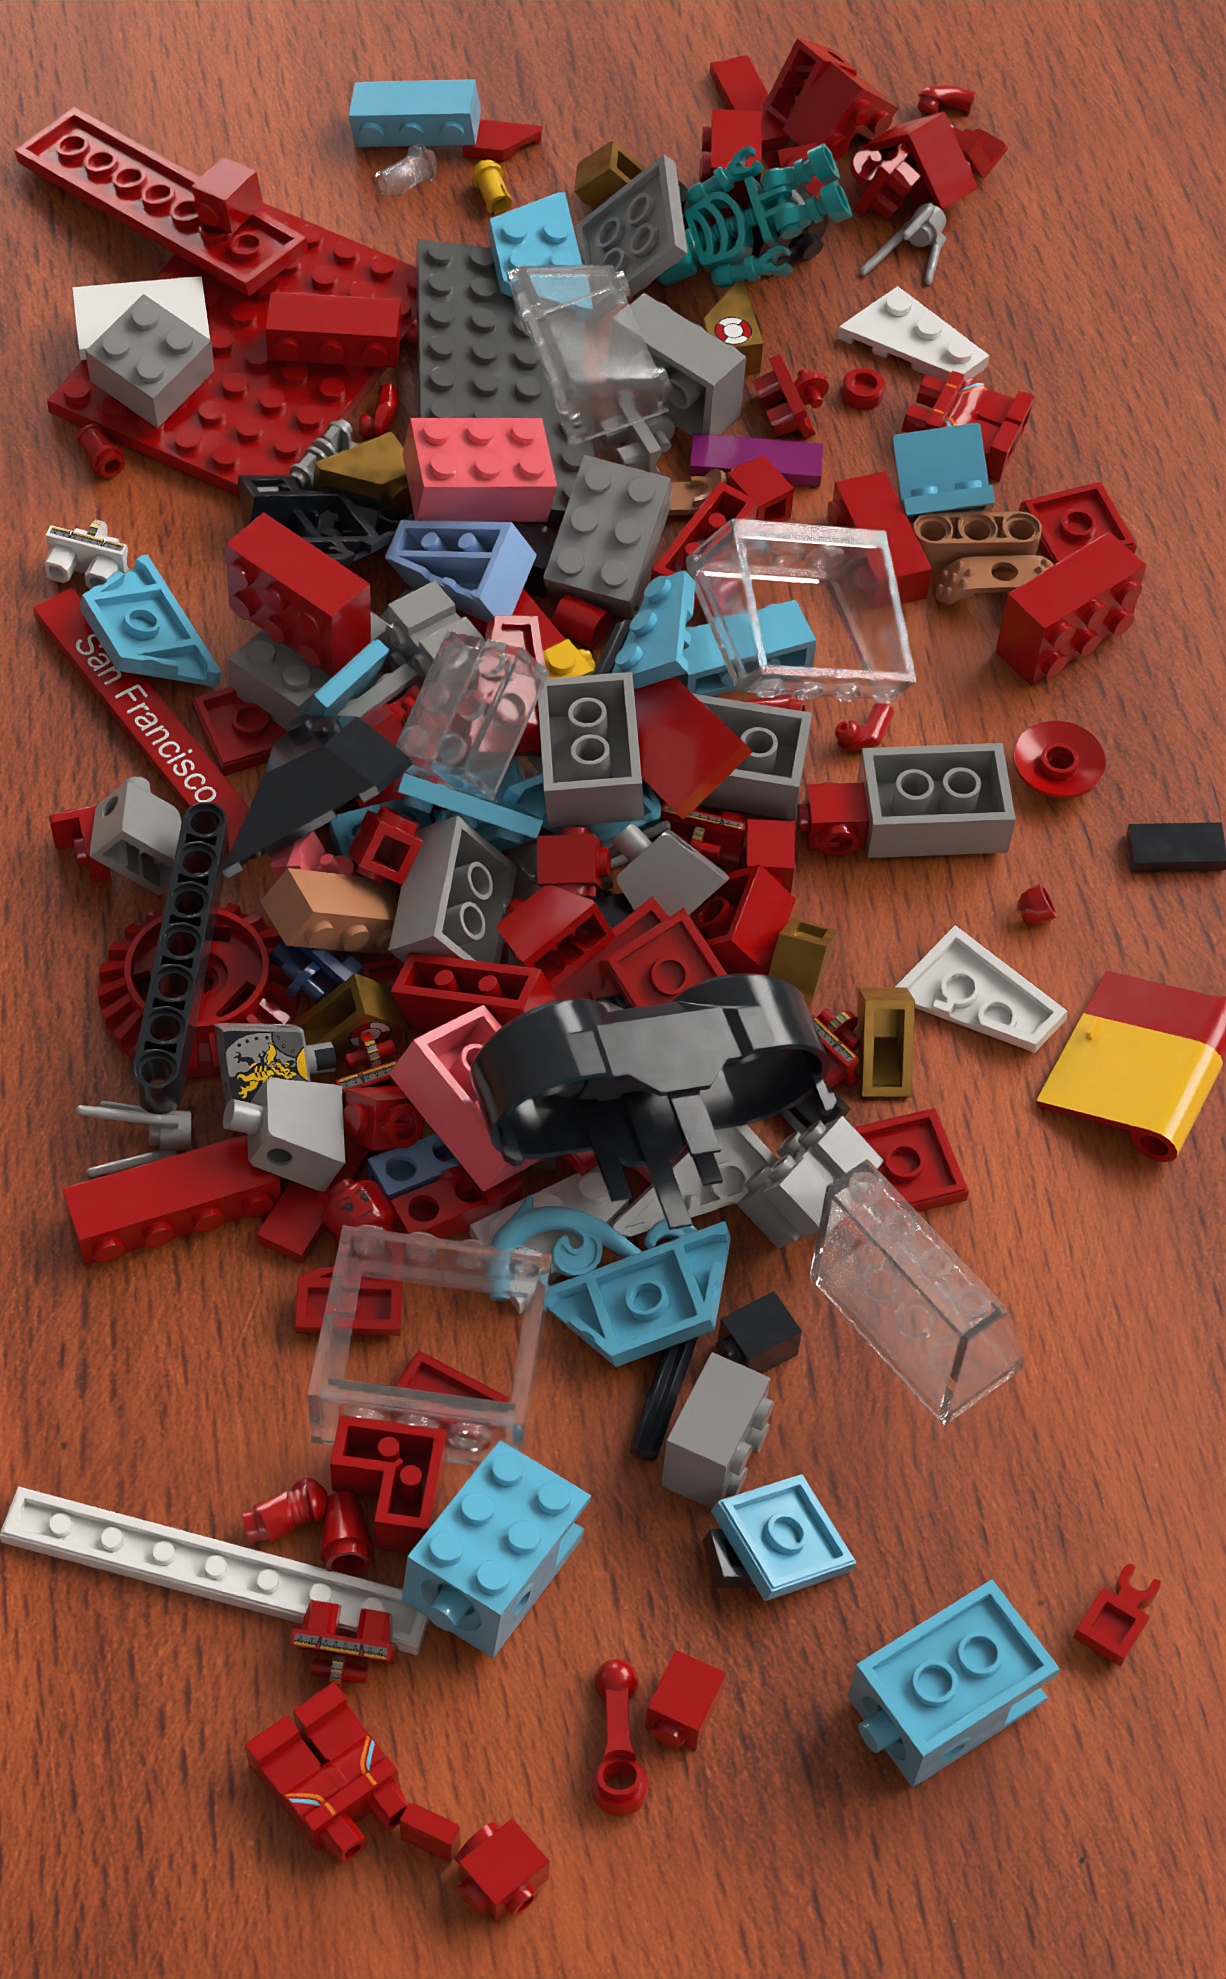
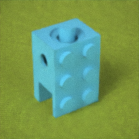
(495, 1548)
(950, 1683)

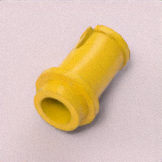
(488, 178)

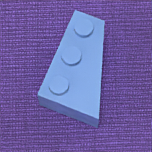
(473, 562)

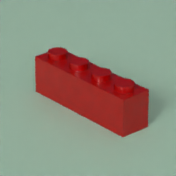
(168, 1200)

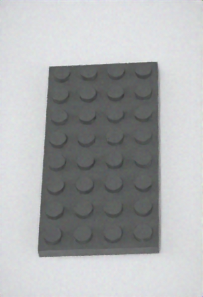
(479, 358)

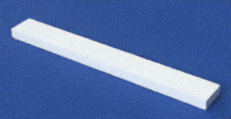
(201, 1565)

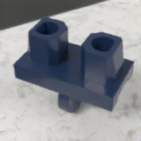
(313, 970)

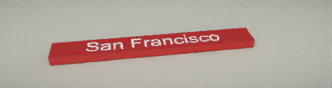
(141, 713)

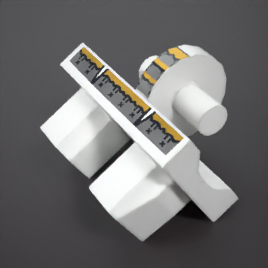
(84, 552)

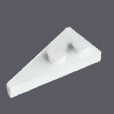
(739, 1159)

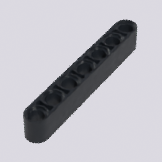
(181, 974)

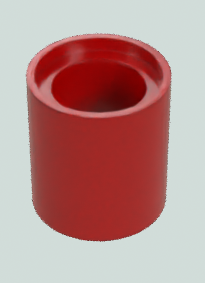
(581, 620)

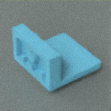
(942, 471)

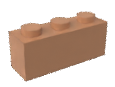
(333, 911)

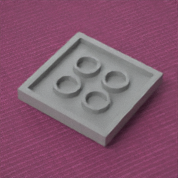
(637, 227)

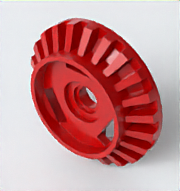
(230, 968)

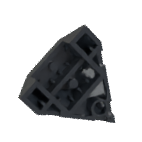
(330, 519)
(310, 778)

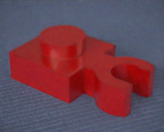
(1116, 1620)

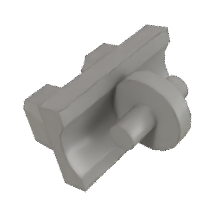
(643, 443)

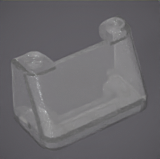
(589, 347)

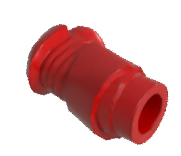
(283, 1512)

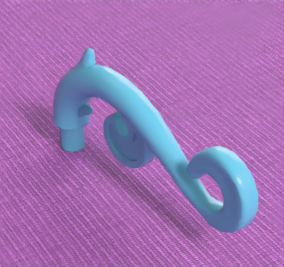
(591, 1230)

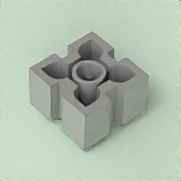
(419, 626)
(791, 1193)

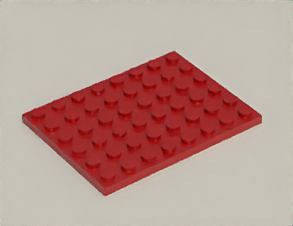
(251, 409)

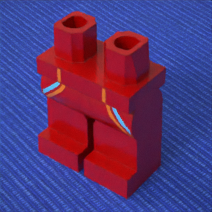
(967, 402)
(328, 1773)

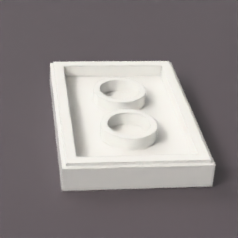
(102, 305)

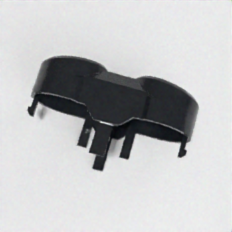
(650, 1078)

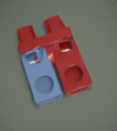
(434, 1190)

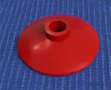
(1061, 746)

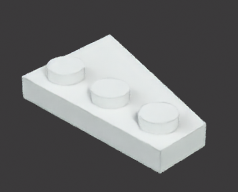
(981, 992)

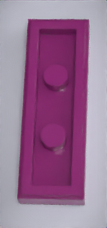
(796, 461)

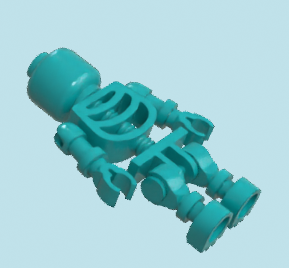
(733, 260)

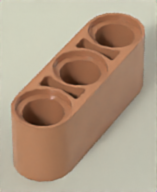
(976, 534)

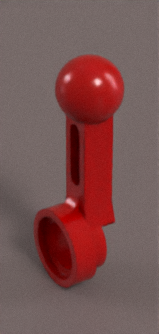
(616, 1684)

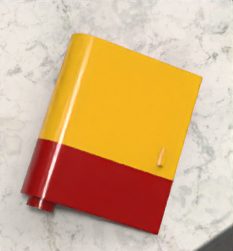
(1141, 1061)

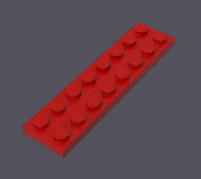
(156, 200)

